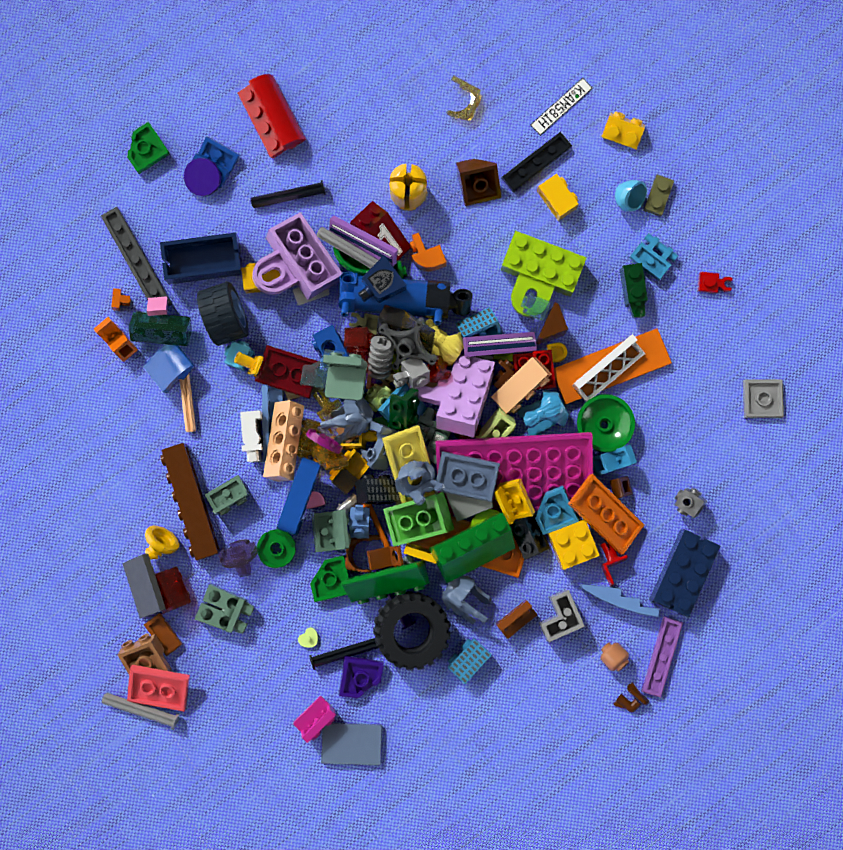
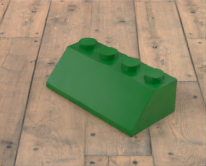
(473, 547)
(386, 581)

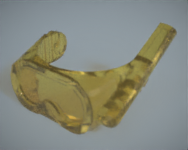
(468, 112)

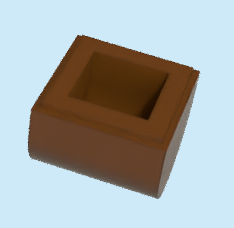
(621, 487)

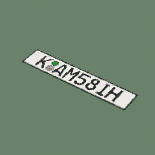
(561, 106)

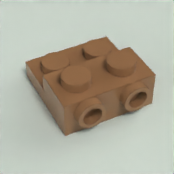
(144, 652)

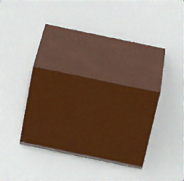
(554, 326)

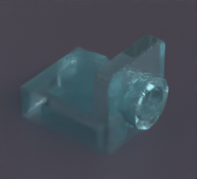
(535, 306)

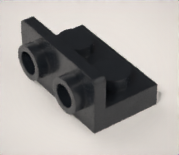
(529, 537)

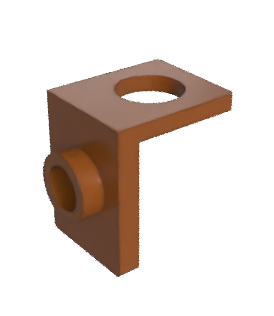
(384, 557)

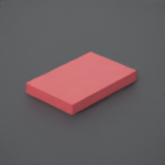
(158, 688)

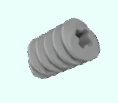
(380, 357)

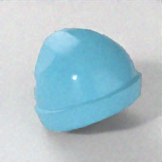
(630, 195)

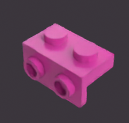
(314, 719)

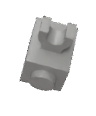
(414, 372)

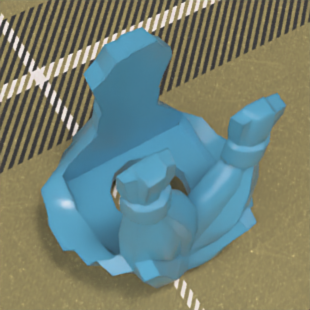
(545, 412)

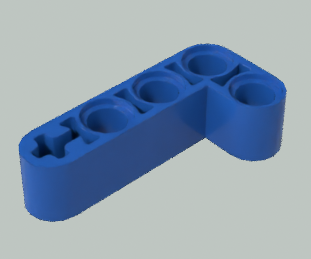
(299, 496)

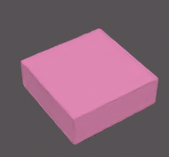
(157, 306)

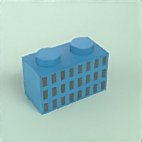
(479, 324)
(468, 660)

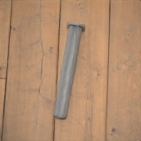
(346, 247)
(140, 710)

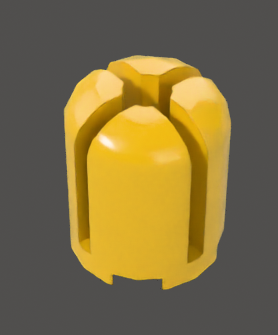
(401, 180)

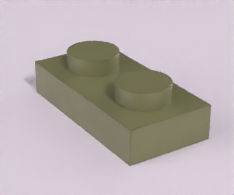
(658, 195)

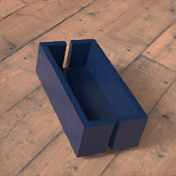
(201, 258)
(684, 572)

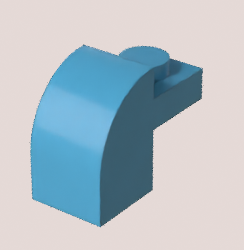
(613, 460)

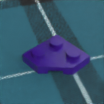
(359, 676)

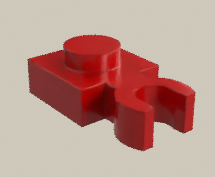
(710, 283)

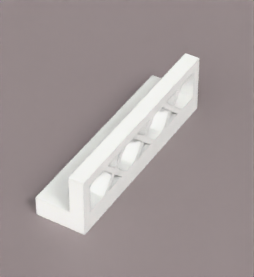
(599, 367)

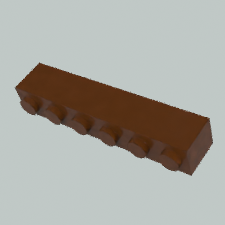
(190, 501)

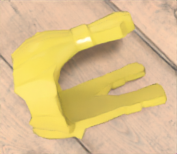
(446, 346)

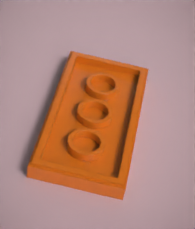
(606, 514)

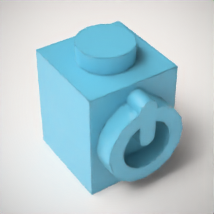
(233, 349)

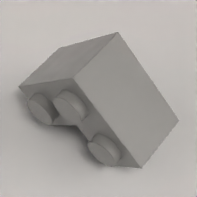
(566, 618)

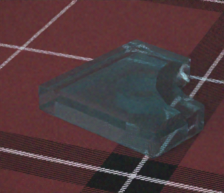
(316, 374)

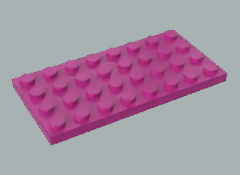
(539, 461)

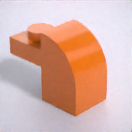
(429, 259)
(116, 339)

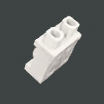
(252, 435)

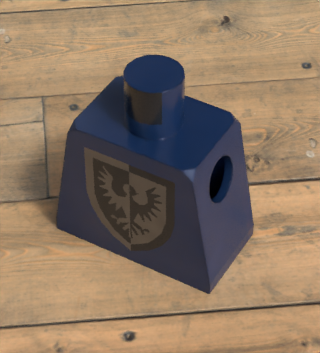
(381, 282)

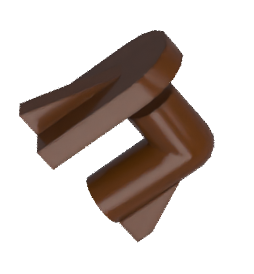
(623, 702)

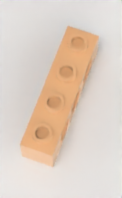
(283, 441)

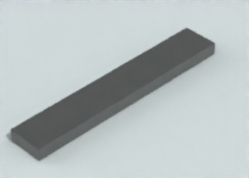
(133, 254)

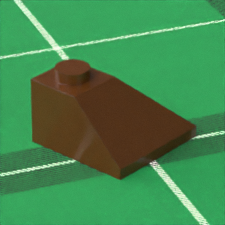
(478, 181)

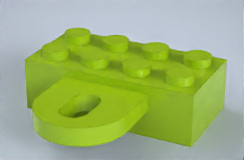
(540, 269)

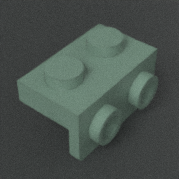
(227, 495)

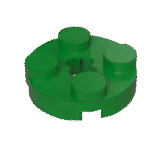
(266, 553)

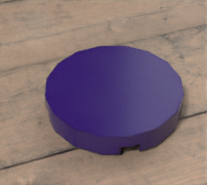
(202, 176)

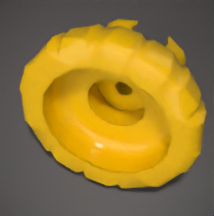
(160, 541)

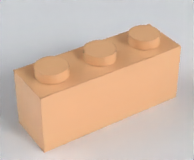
(521, 386)

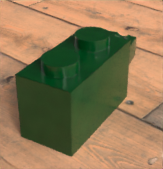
(634, 289)

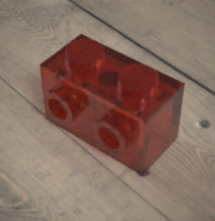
(172, 589)

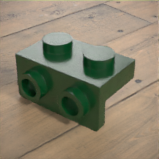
(404, 410)

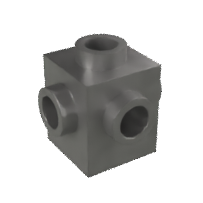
(696, 505)

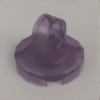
(239, 556)

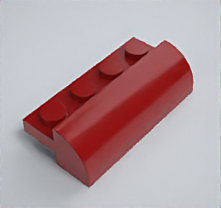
(271, 115)

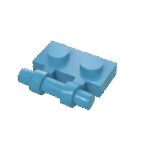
(651, 261)

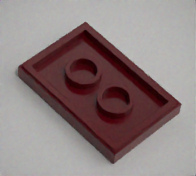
(284, 371)

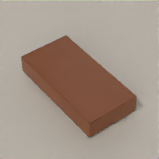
(164, 632)

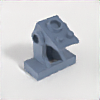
(375, 457)

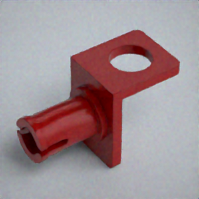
(612, 559)

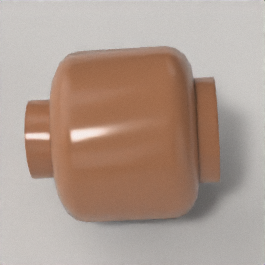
(614, 656)

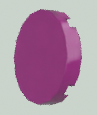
(324, 440)

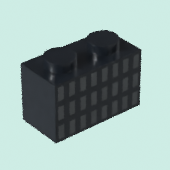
(376, 490)

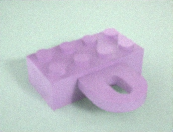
(298, 258)
(461, 395)

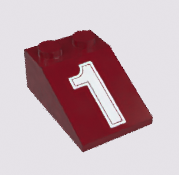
(379, 224)

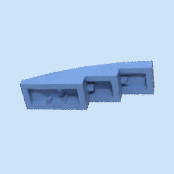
(613, 596)

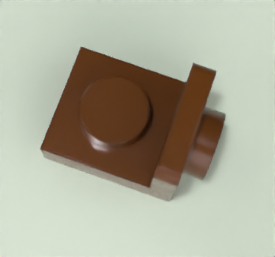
(503, 376)

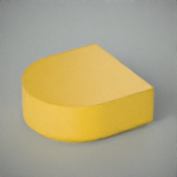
(559, 351)

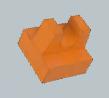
(119, 299)

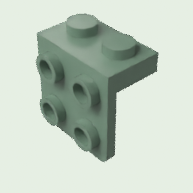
(345, 376)
(331, 531)

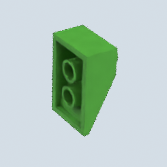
(416, 522)

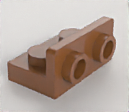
(516, 619)

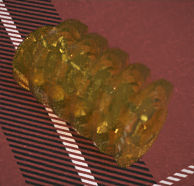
(304, 442)

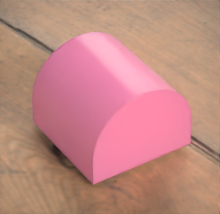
(316, 500)

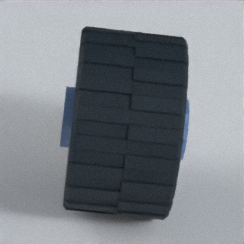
(222, 313)

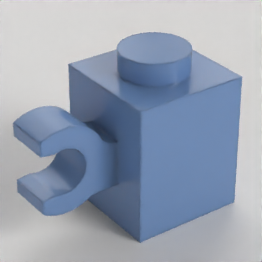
(359, 522)

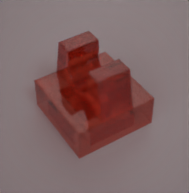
(438, 370)

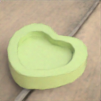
(309, 638)

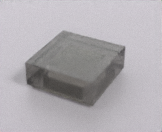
(344, 481)

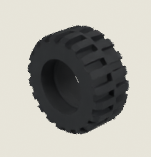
(425, 652)

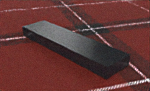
(536, 162)

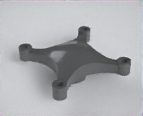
(408, 344)

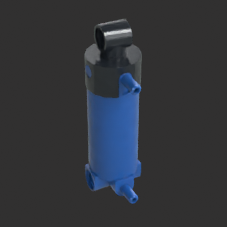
(421, 298)

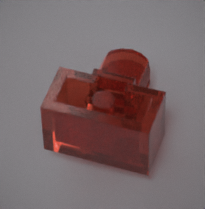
(358, 341)

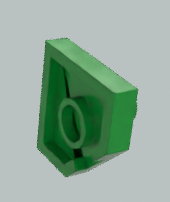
(146, 148)
(328, 579)

